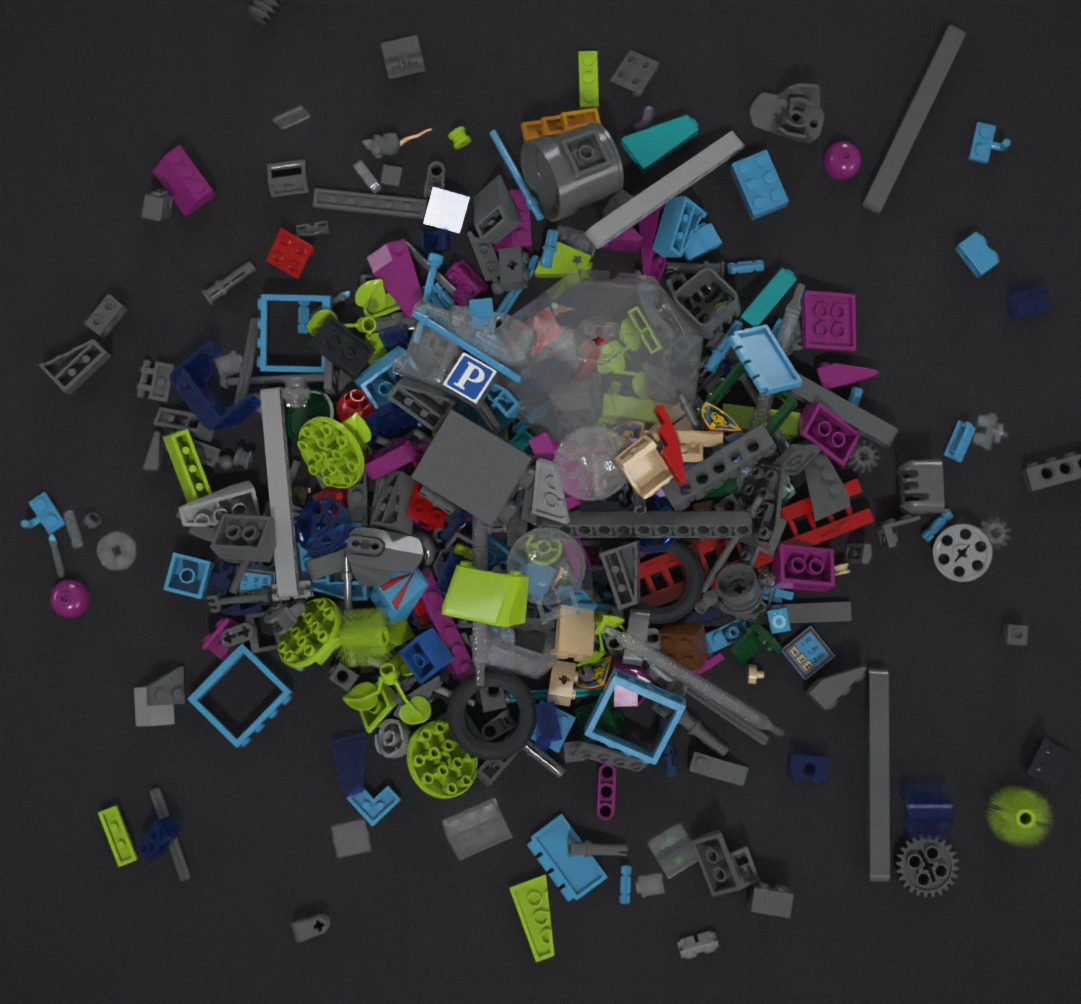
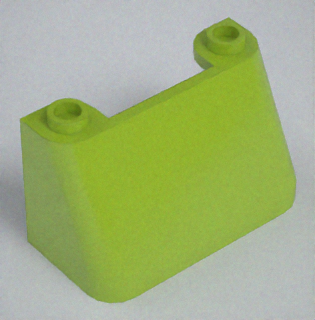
(486, 596)

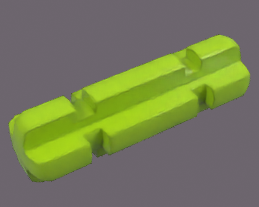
(466, 552)

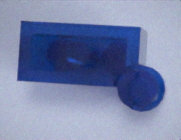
(548, 725)

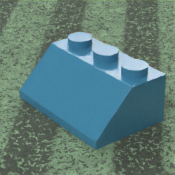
(379, 380)

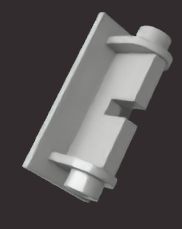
(305, 591)
(705, 944)

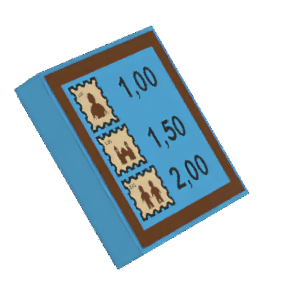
(254, 580)
(807, 653)

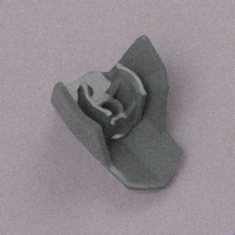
(798, 101)
(394, 554)

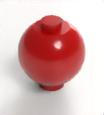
(353, 402)

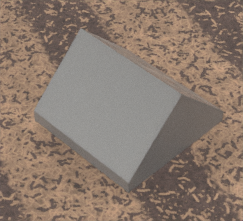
(151, 715)

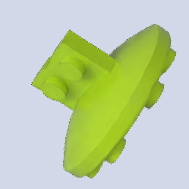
(332, 451)
(312, 635)
(439, 762)

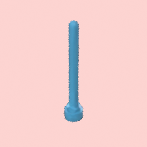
(435, 261)

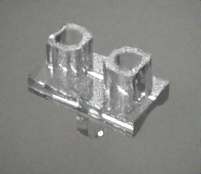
(989, 423)

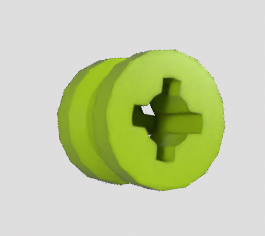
(459, 137)

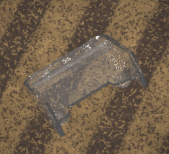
(516, 659)

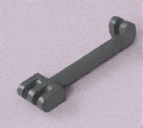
(218, 603)

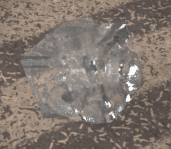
(296, 392)

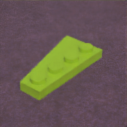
(534, 911)

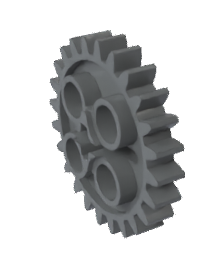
(911, 873)

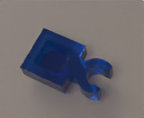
(220, 580)

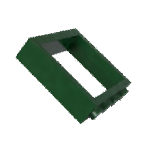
(723, 387)

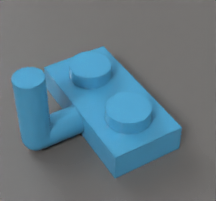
(983, 143)
(46, 514)

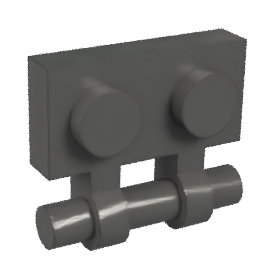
(160, 386)

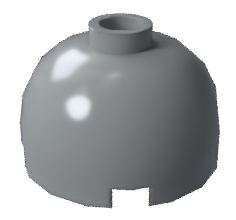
(393, 738)

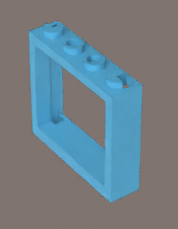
(262, 342)
(647, 690)
(270, 712)

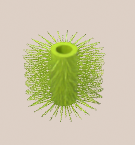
(363, 637)
(1019, 816)

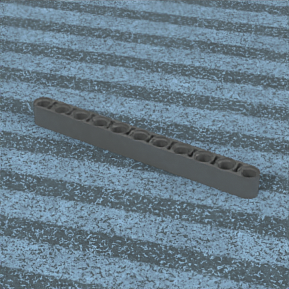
(914, 119)
(810, 392)
(655, 524)
(878, 776)

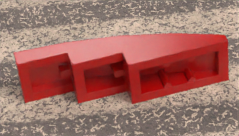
(671, 453)

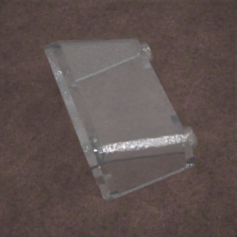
(429, 354)

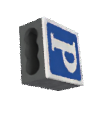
(470, 380)

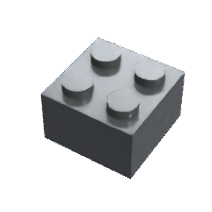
(770, 900)

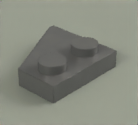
(167, 689)

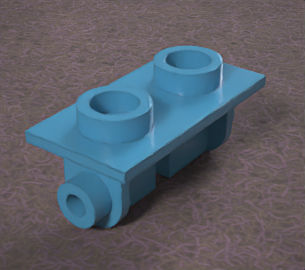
(959, 441)

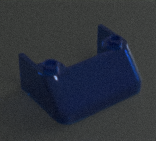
(190, 383)

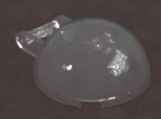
(553, 567)

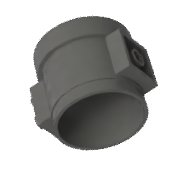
(571, 169)

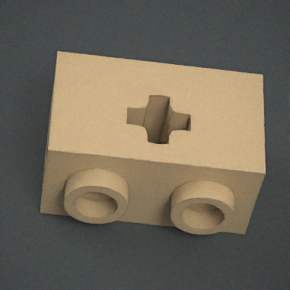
(562, 673)

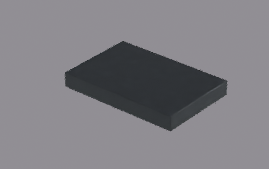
(341, 347)

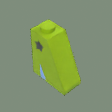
(564, 262)

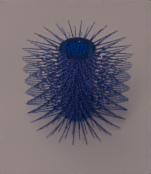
(929, 812)

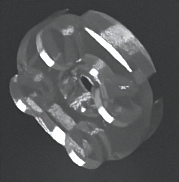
(107, 557)

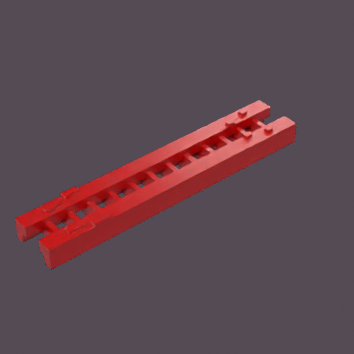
(788, 513)

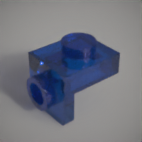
(434, 241)

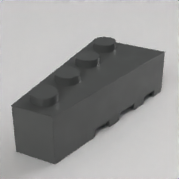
(824, 486)

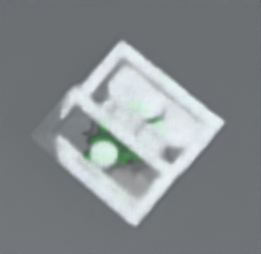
(673, 850)

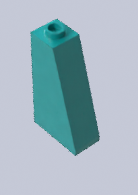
(659, 141)
(768, 299)

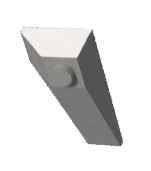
(208, 510)

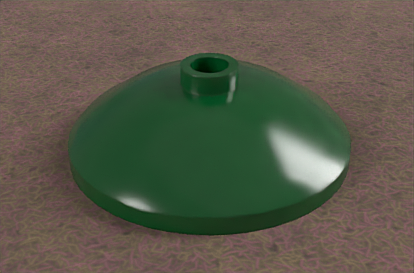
(318, 405)

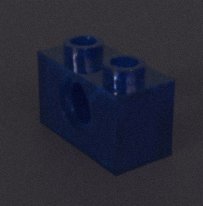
(820, 764)
(158, 838)

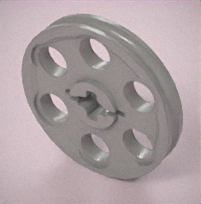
(964, 561)

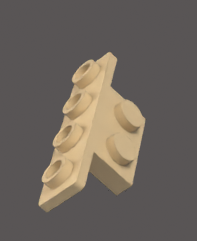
(692, 442)

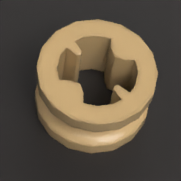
(841, 569)

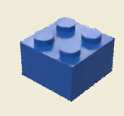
(426, 655)

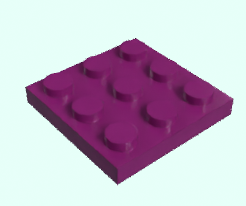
(828, 321)

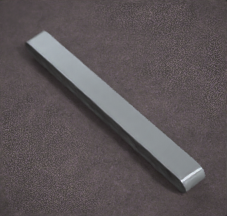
(664, 190)
(280, 492)

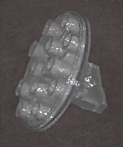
(587, 463)

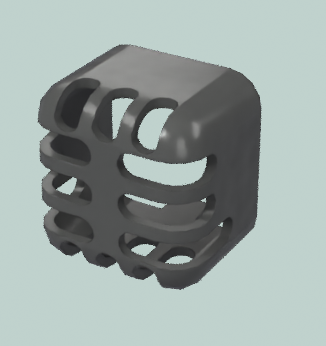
(715, 318)
(925, 483)

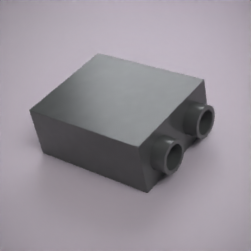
(476, 469)

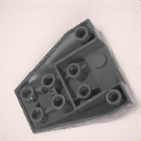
(768, 482)

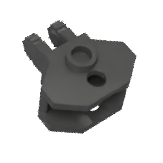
(284, 614)

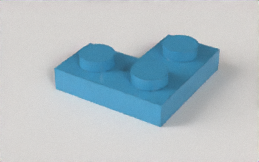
(374, 808)

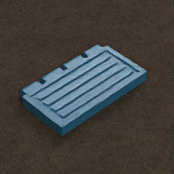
(764, 360)
(576, 873)

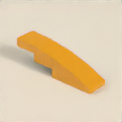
(558, 124)

